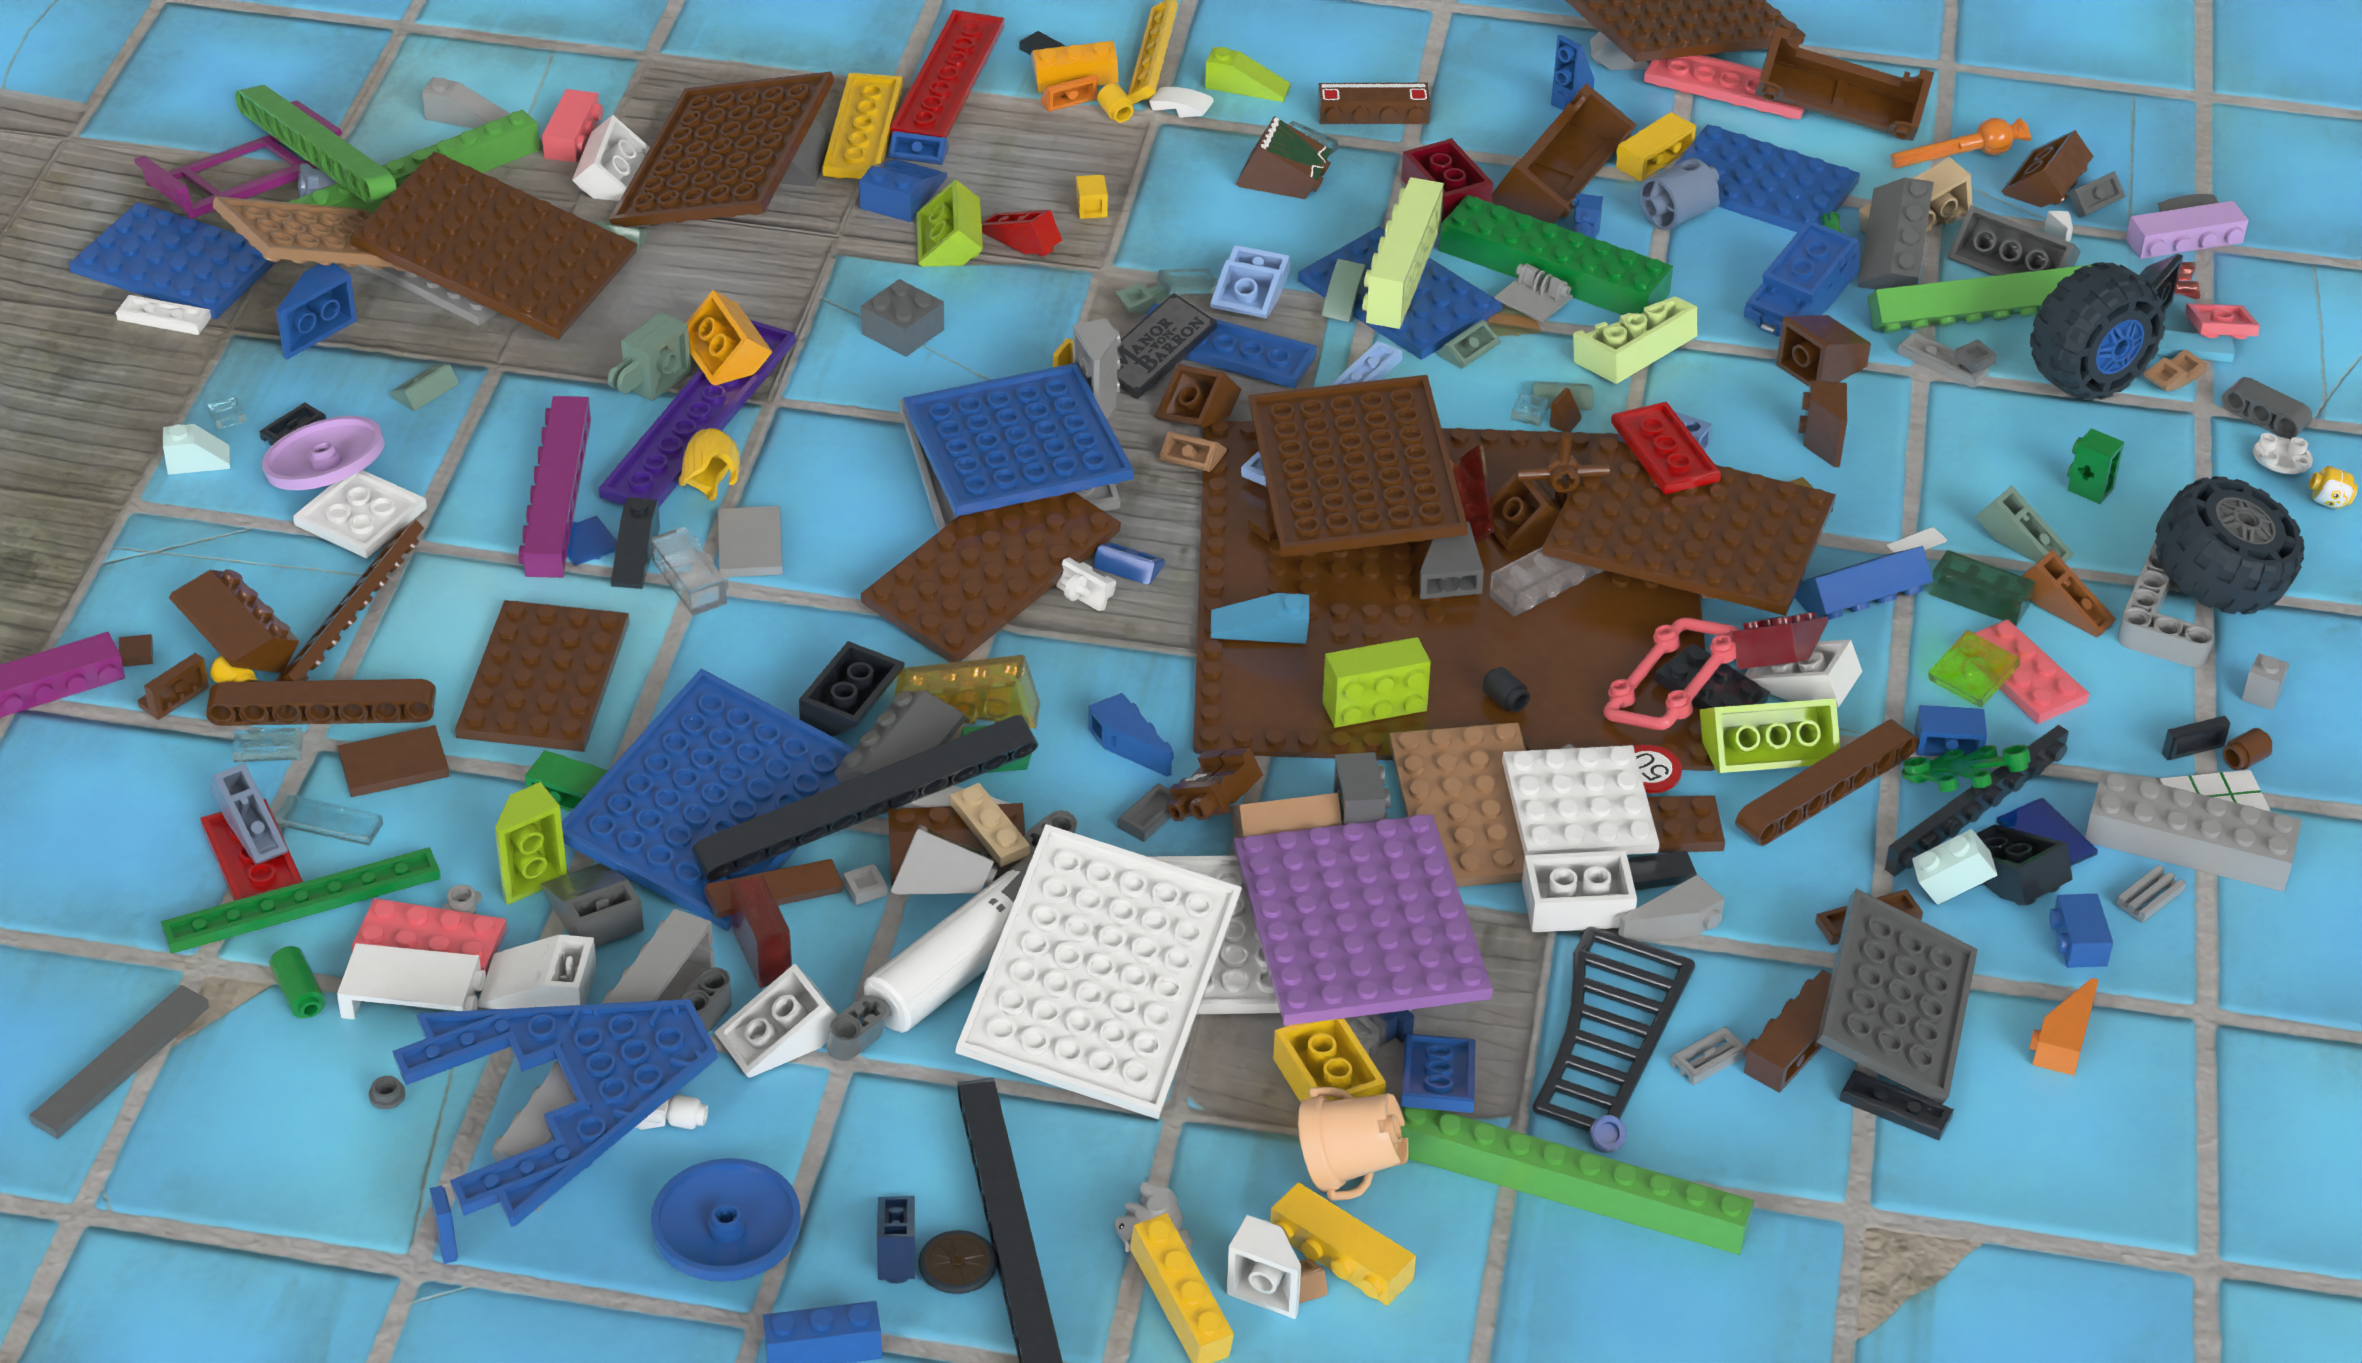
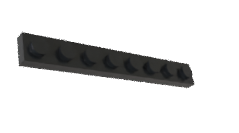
(1973, 802)

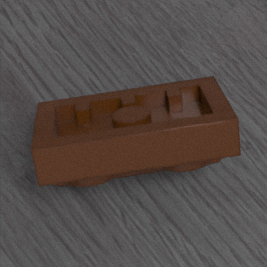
(175, 687)

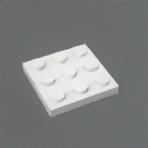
(360, 512)

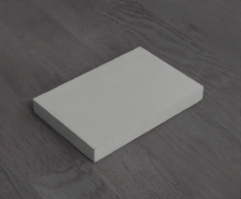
(750, 541)

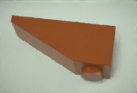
(2067, 596)

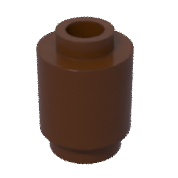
(2247, 749)

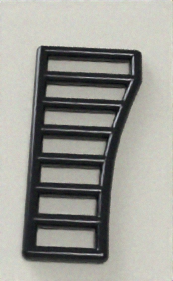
(1579, 1010)

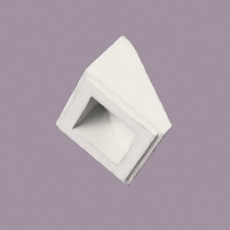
(2059, 225)

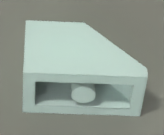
(193, 450)

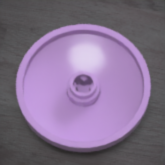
(323, 453)

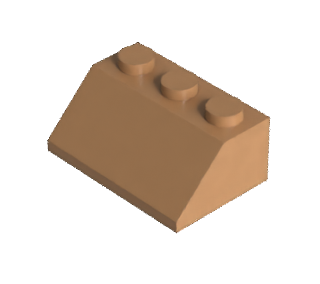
(1286, 815)

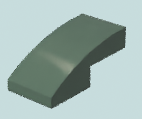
(1343, 290)
(1140, 299)

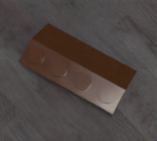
(236, 621)
(946, 821)

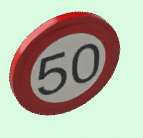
(1658, 768)

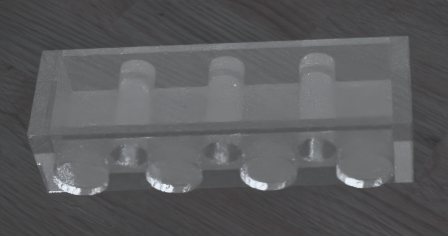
(1534, 580)

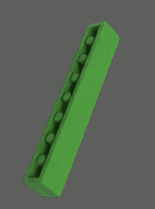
(1963, 300)

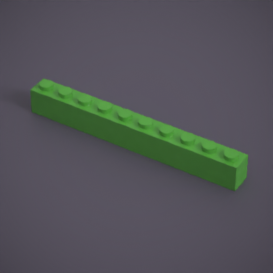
(479, 148)
(1578, 1178)

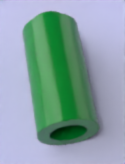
(297, 982)

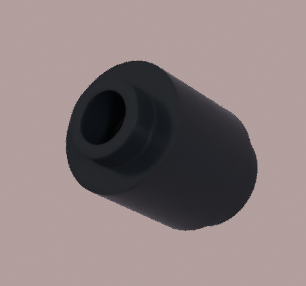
(1506, 689)

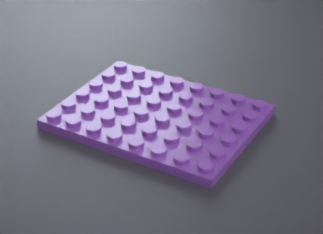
(1360, 920)

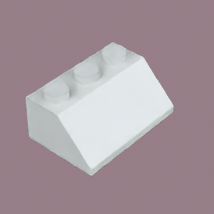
(609, 160)

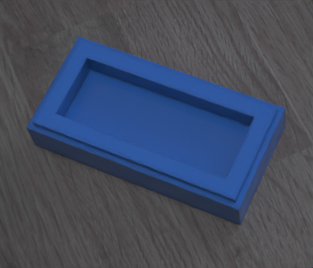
(444, 1224)

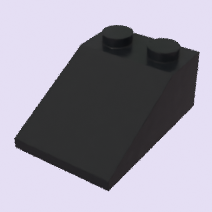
(2025, 864)

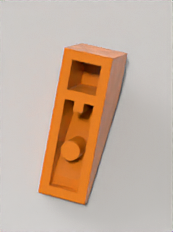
(2063, 1031)

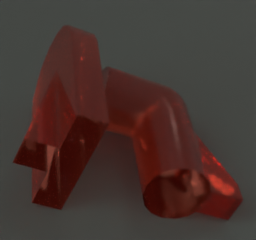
(2187, 288)

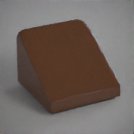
(1564, 412)

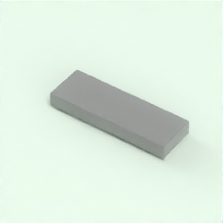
(1938, 358)

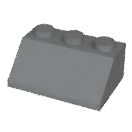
(1097, 357)

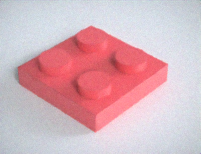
(2221, 319)

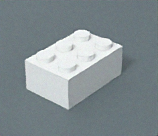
(1577, 890)

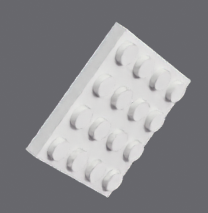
(1580, 800)

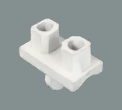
(1084, 584)

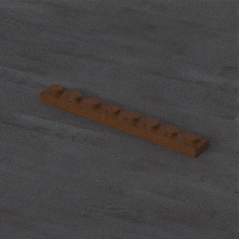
(356, 599)

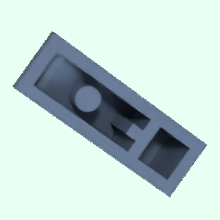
(247, 813)

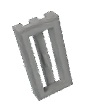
(2129, 902)
(1713, 1059)

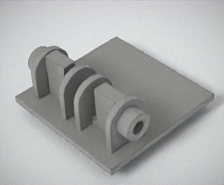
(1535, 293)

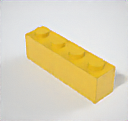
(1344, 1244)
(1181, 1290)

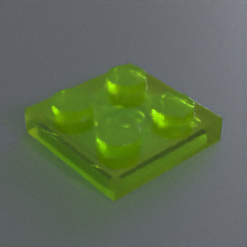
(1974, 668)

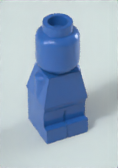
(1588, 214)

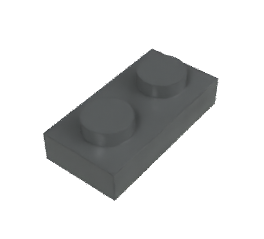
(2096, 194)

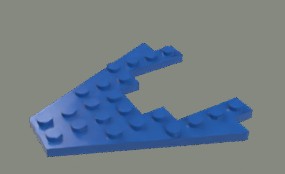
(614, 1058)

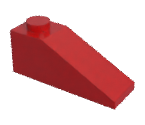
(1024, 231)

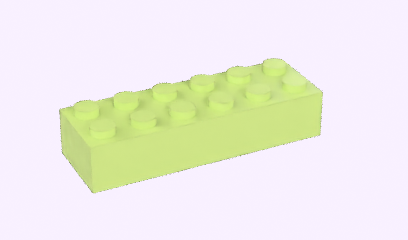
(1403, 253)

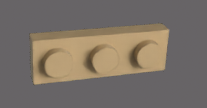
(990, 824)

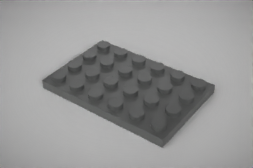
(1898, 996)

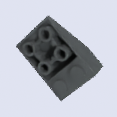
(596, 904)

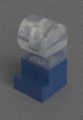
(1381, 1028)

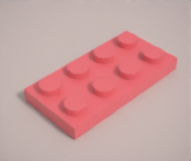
(2038, 683)
(431, 929)

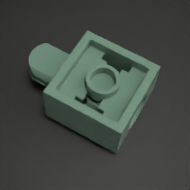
(653, 358)

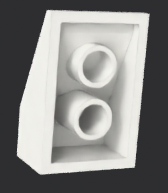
(1825, 675)
(778, 1024)

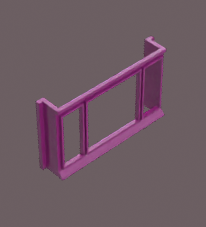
(172, 188)

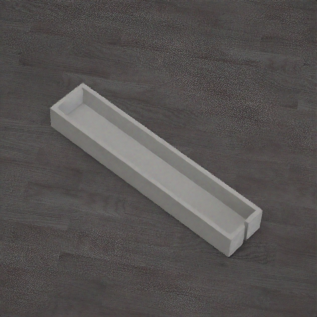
(659, 973)

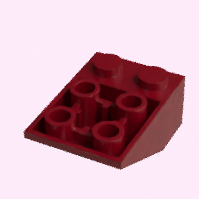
(1778, 640)

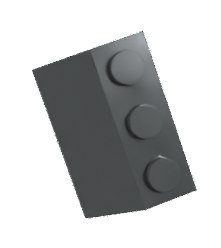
(809, 157)

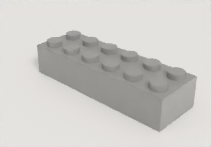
(2193, 830)

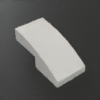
(1186, 101)

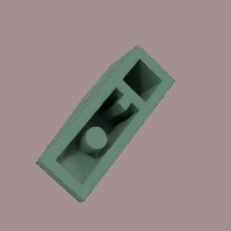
(2020, 527)

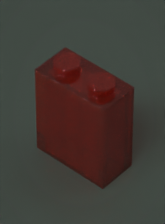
(760, 929)

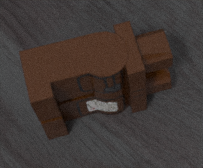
(1215, 784)

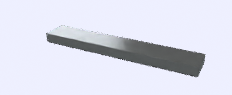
(119, 1062)

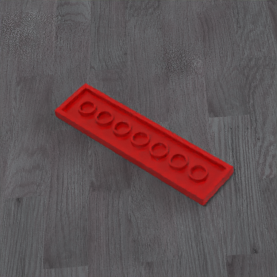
(948, 74)

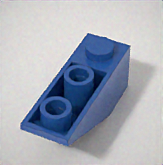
(1570, 72)
(1125, 732)

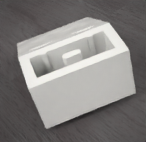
(541, 974)

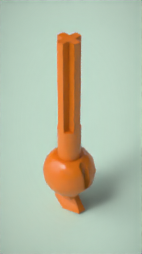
(1992, 137)

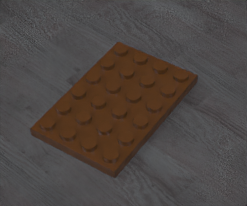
(543, 676)

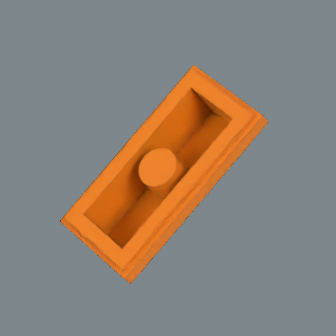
(1070, 93)

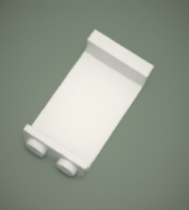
(410, 979)

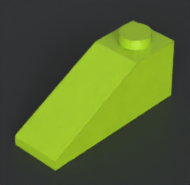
(1241, 75)

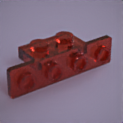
(1474, 492)

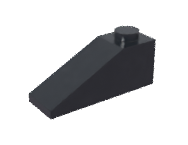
(633, 547)

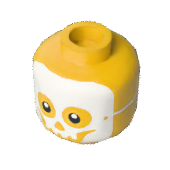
(2333, 487)

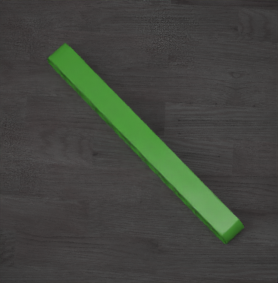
(316, 143)

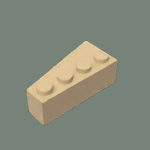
(1949, 196)

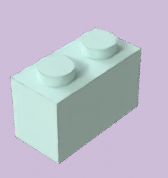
(1954, 866)

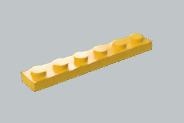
(1152, 51)

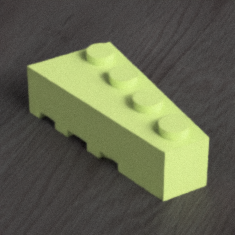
(1636, 339)

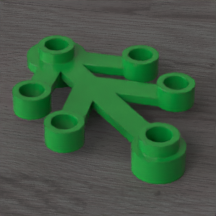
(1955, 762)

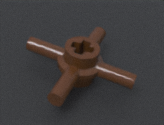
(1563, 470)

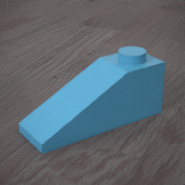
(1267, 618)

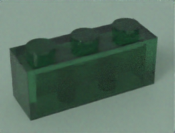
(1981, 587)

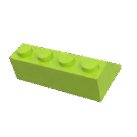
(1770, 734)

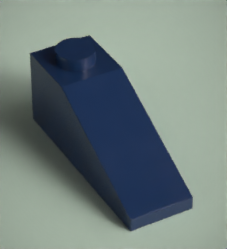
(896, 1238)

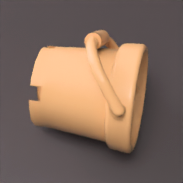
(1349, 1139)

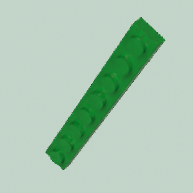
(300, 900)

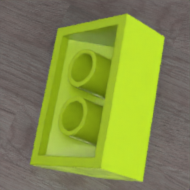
(949, 228)
(529, 842)

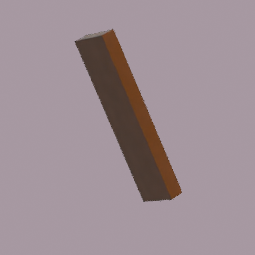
(785, 884)

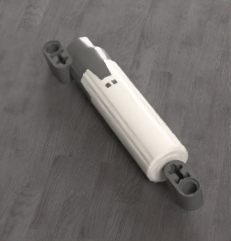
(937, 962)

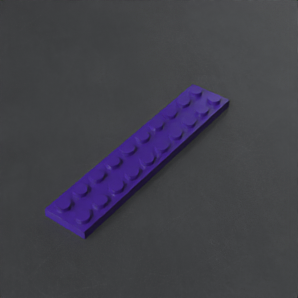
(656, 460)

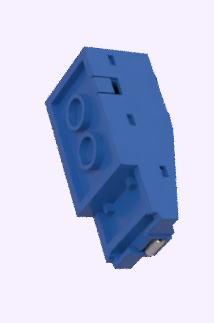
(1804, 277)

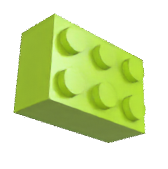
(1376, 682)

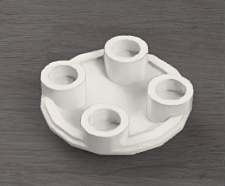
(2283, 454)

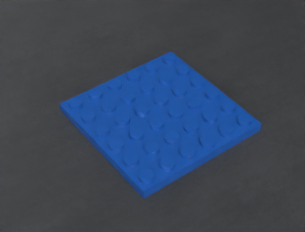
(1017, 439)

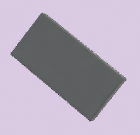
(1147, 814)

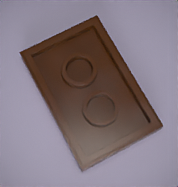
(393, 761)

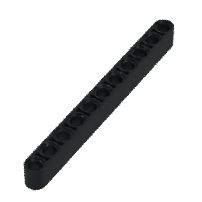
(864, 797)
(1008, 1223)

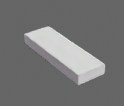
(163, 314)

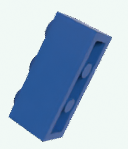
(824, 1334)

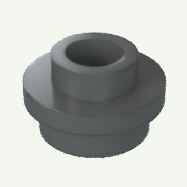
(386, 1092)

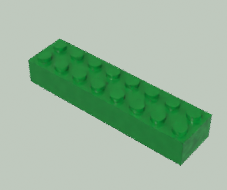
(1591, 267)

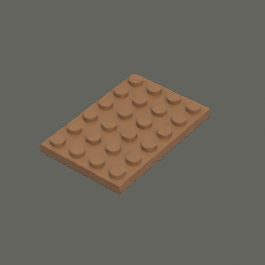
(299, 231)
(1464, 786)

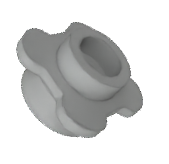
(462, 899)

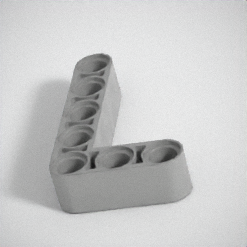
(2156, 633)

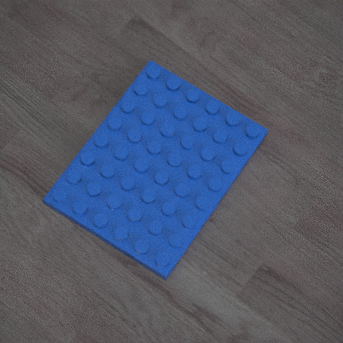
(693, 773)

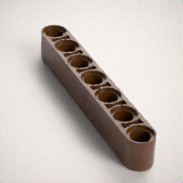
(321, 702)
(1826, 782)

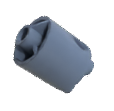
(1679, 193)

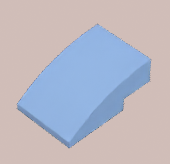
(1251, 281)

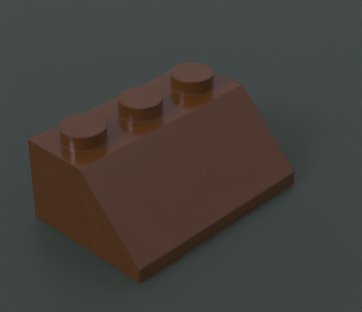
(2050, 171)

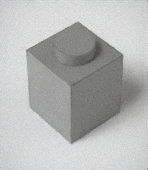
(2265, 681)

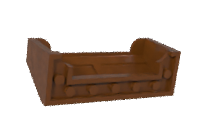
(1843, 88)
(1564, 158)

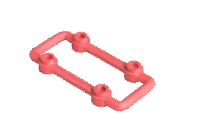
(1678, 701)

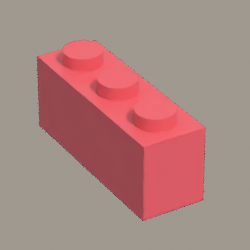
(571, 125)

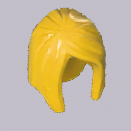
(708, 461)

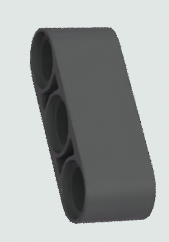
(2267, 408)
(710, 995)

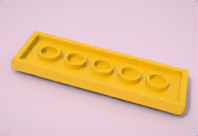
(862, 125)

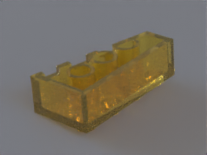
(978, 688)

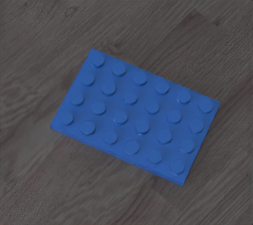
(1770, 180)
(172, 259)
(1440, 307)

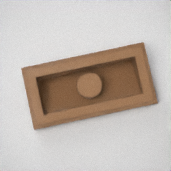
(1191, 452)

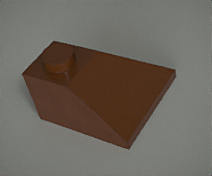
(1198, 397)

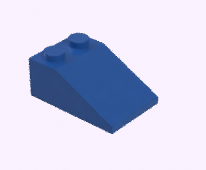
(898, 188)
(315, 308)

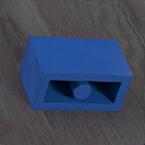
(1949, 729)
(2081, 930)

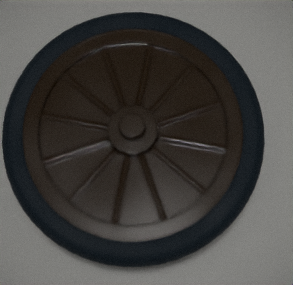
(957, 1262)

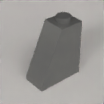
(1451, 568)

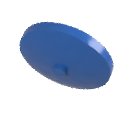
(726, 1219)

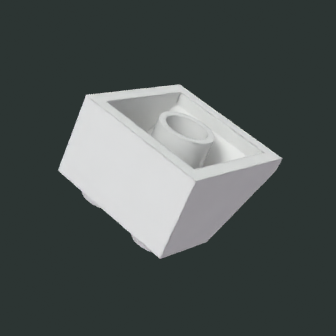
(1264, 1267)

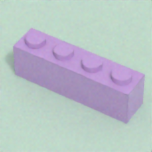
(2186, 229)

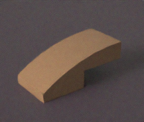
(2177, 371)

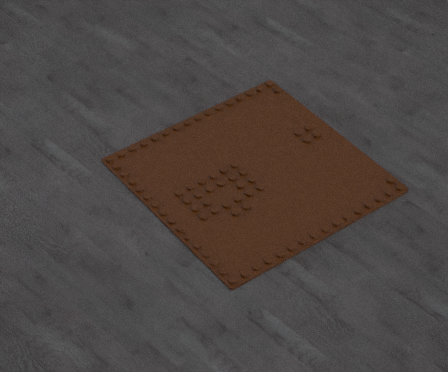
(1560, 649)

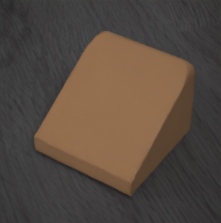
(1312, 1281)

